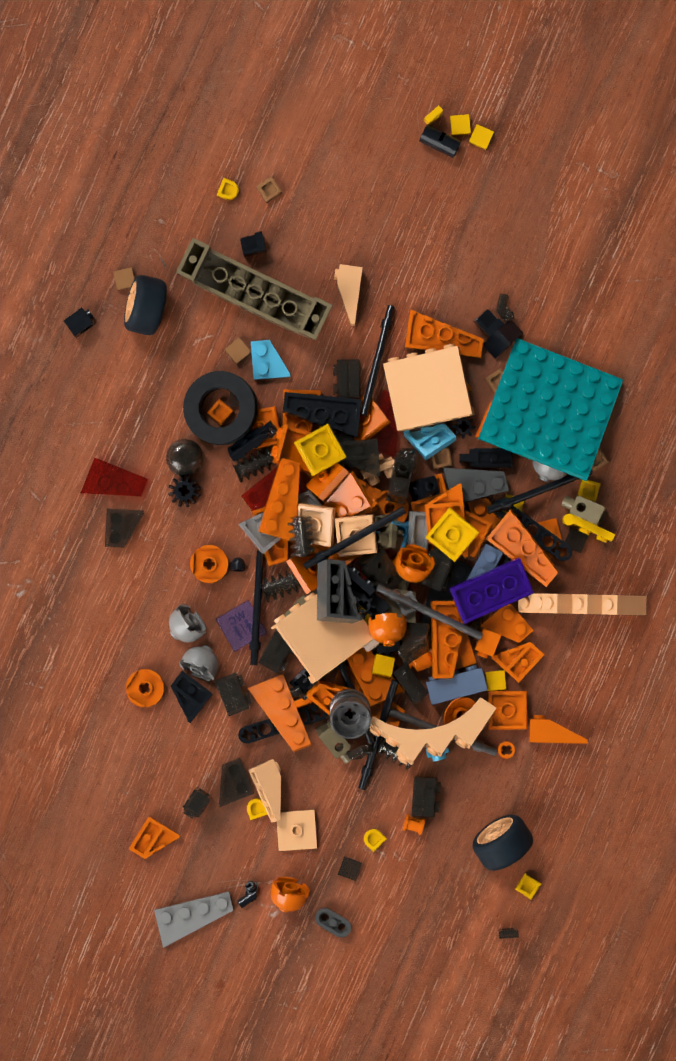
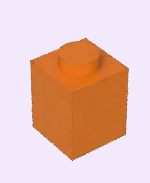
(487, 644)

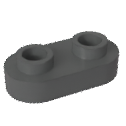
(333, 921)

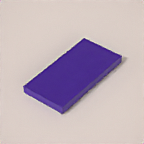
(491, 590)

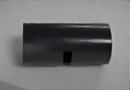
(440, 141)

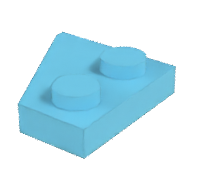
(267, 361)
(430, 439)

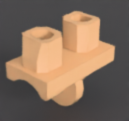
(385, 465)

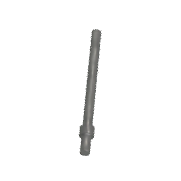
(396, 595)
(477, 746)

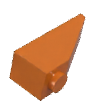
(547, 731)

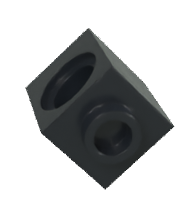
(79, 322)

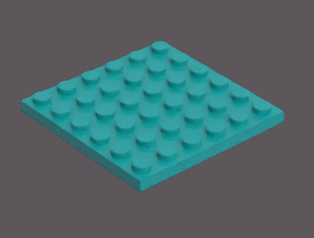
(551, 409)

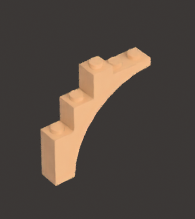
(583, 604)
(436, 740)

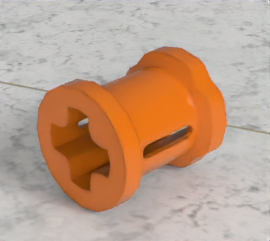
(414, 824)

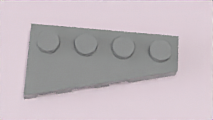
(265, 541)
(186, 917)

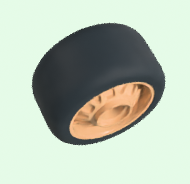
(145, 305)
(502, 842)

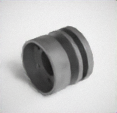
(353, 723)

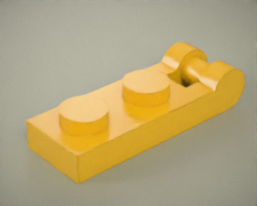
(587, 528)

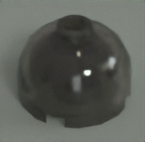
(184, 457)

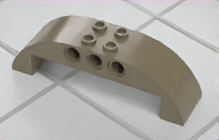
(253, 290)

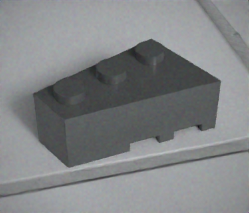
(476, 483)
(334, 593)

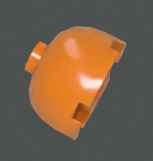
(414, 563)
(387, 628)
(288, 895)

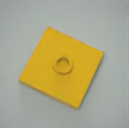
(320, 449)
(452, 534)

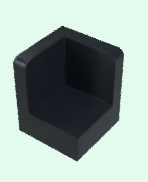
(253, 244)
(488, 323)

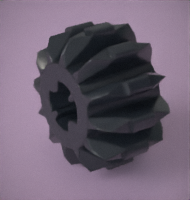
(179, 495)

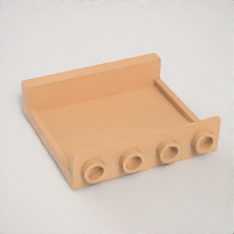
(428, 388)
(320, 643)

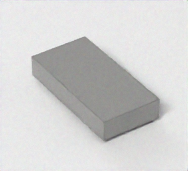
(417, 529)

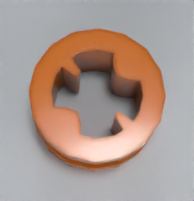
(506, 743)

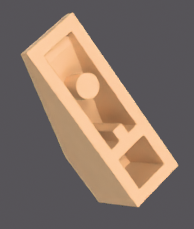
(348, 283)
(268, 784)

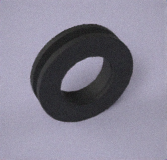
(201, 389)

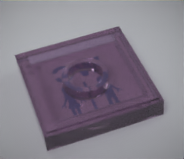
(238, 625)

